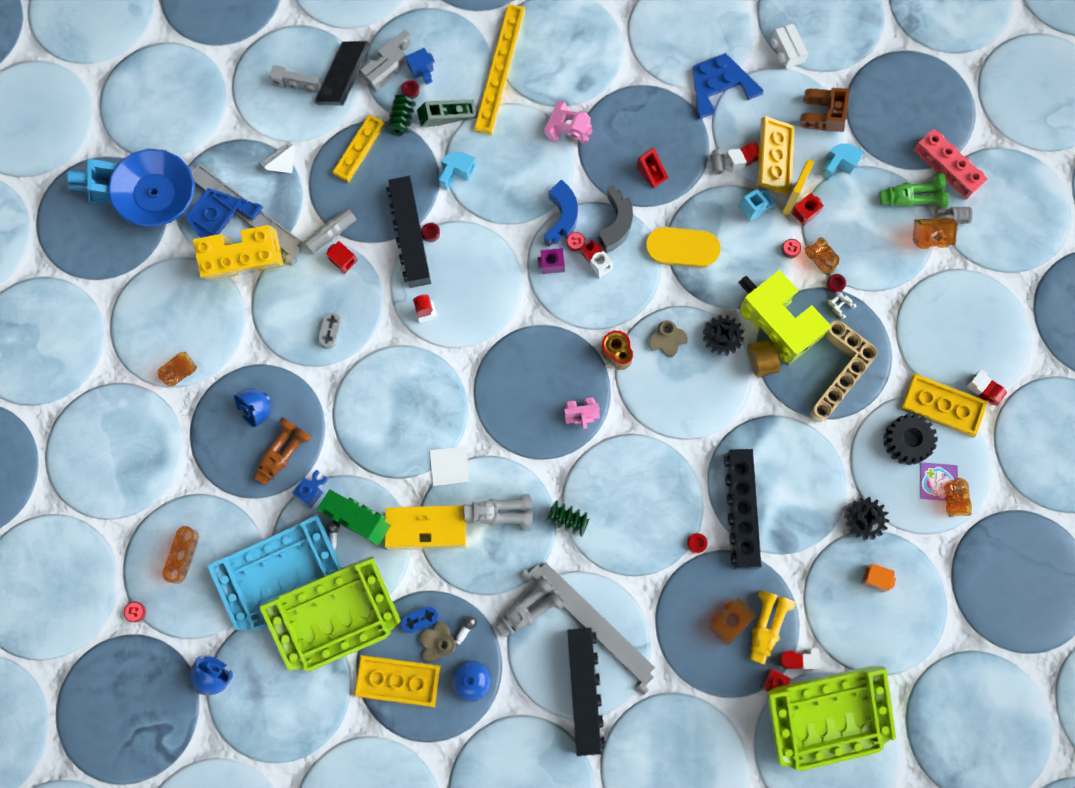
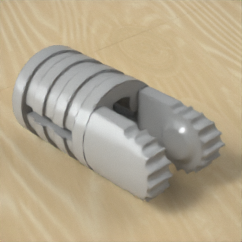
(959, 214)

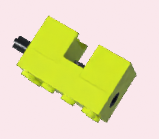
(767, 310)

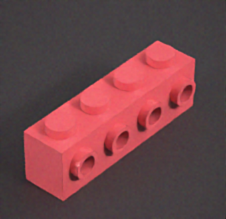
(948, 160)

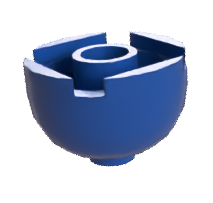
(254, 405)
(209, 675)
(471, 681)

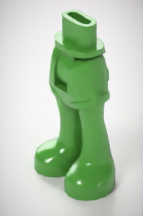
(904, 194)

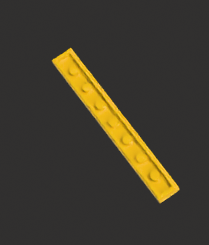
(499, 69)

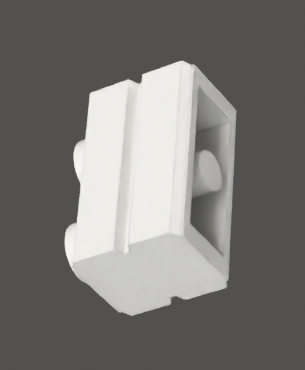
(789, 46)

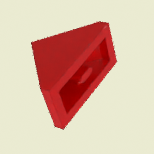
(651, 168)

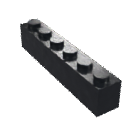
(409, 232)
(584, 692)

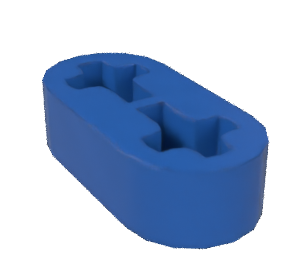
(417, 615)

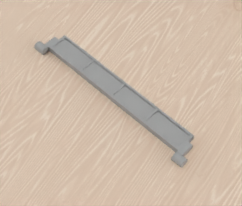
(287, 241)
(590, 618)

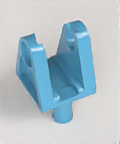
(87, 180)

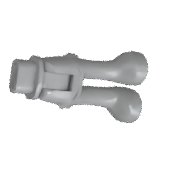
(487, 512)
(520, 616)

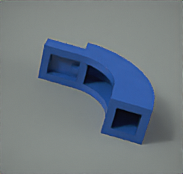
(567, 203)

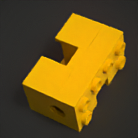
(221, 259)

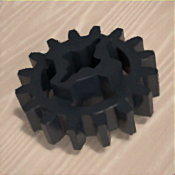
(726, 342)
(865, 527)

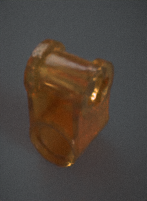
(820, 253)
(178, 367)
(958, 501)

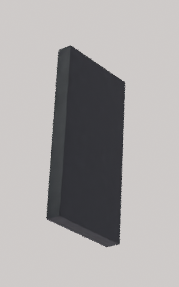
(342, 73)

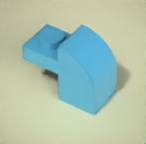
(843, 156)
(456, 164)
(756, 203)

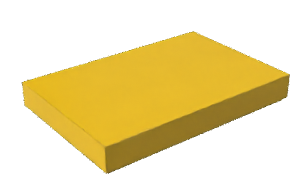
(798, 187)

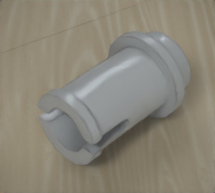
(717, 161)

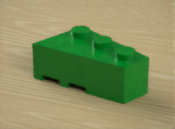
(353, 517)

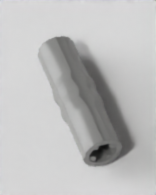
(330, 230)

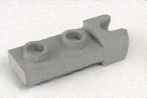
(294, 80)

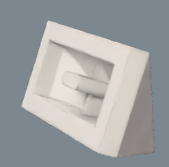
(281, 160)

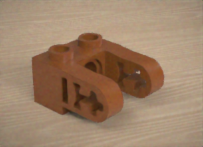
(836, 99)

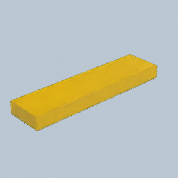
(358, 148)

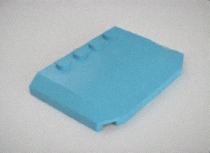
(272, 569)

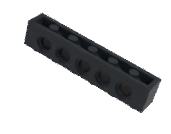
(744, 459)

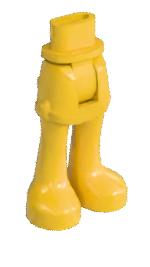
(765, 638)

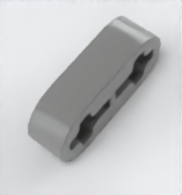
(334, 332)

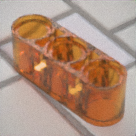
(178, 545)

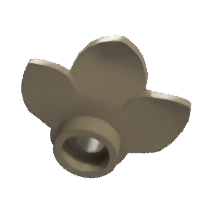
(668, 341)
(434, 640)

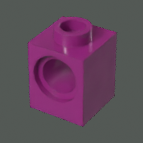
(557, 255)

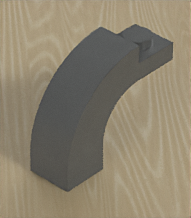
(616, 233)

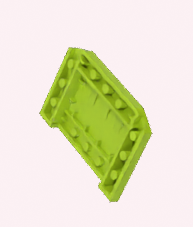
(331, 616)
(832, 718)

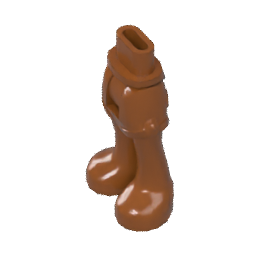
(272, 461)

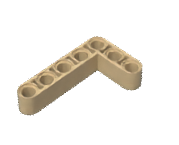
(847, 373)

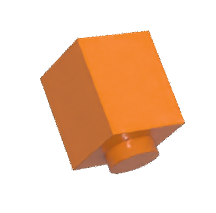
(879, 577)

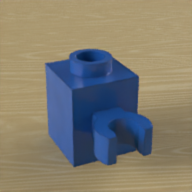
(421, 64)
(308, 490)

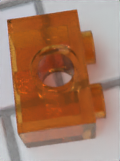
(925, 228)
(743, 617)

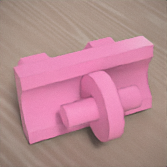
(582, 414)

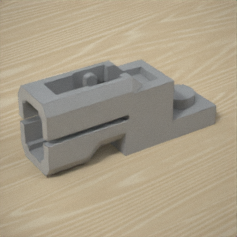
(388, 64)

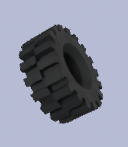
(904, 452)

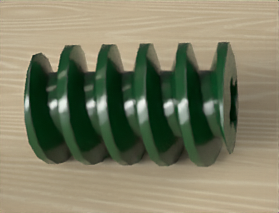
(400, 115)
(568, 518)

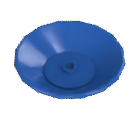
(146, 172)

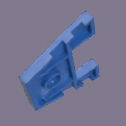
(718, 76)
(216, 209)

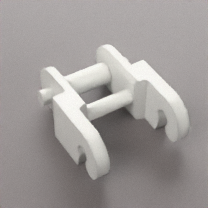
(836, 308)

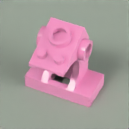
(578, 129)

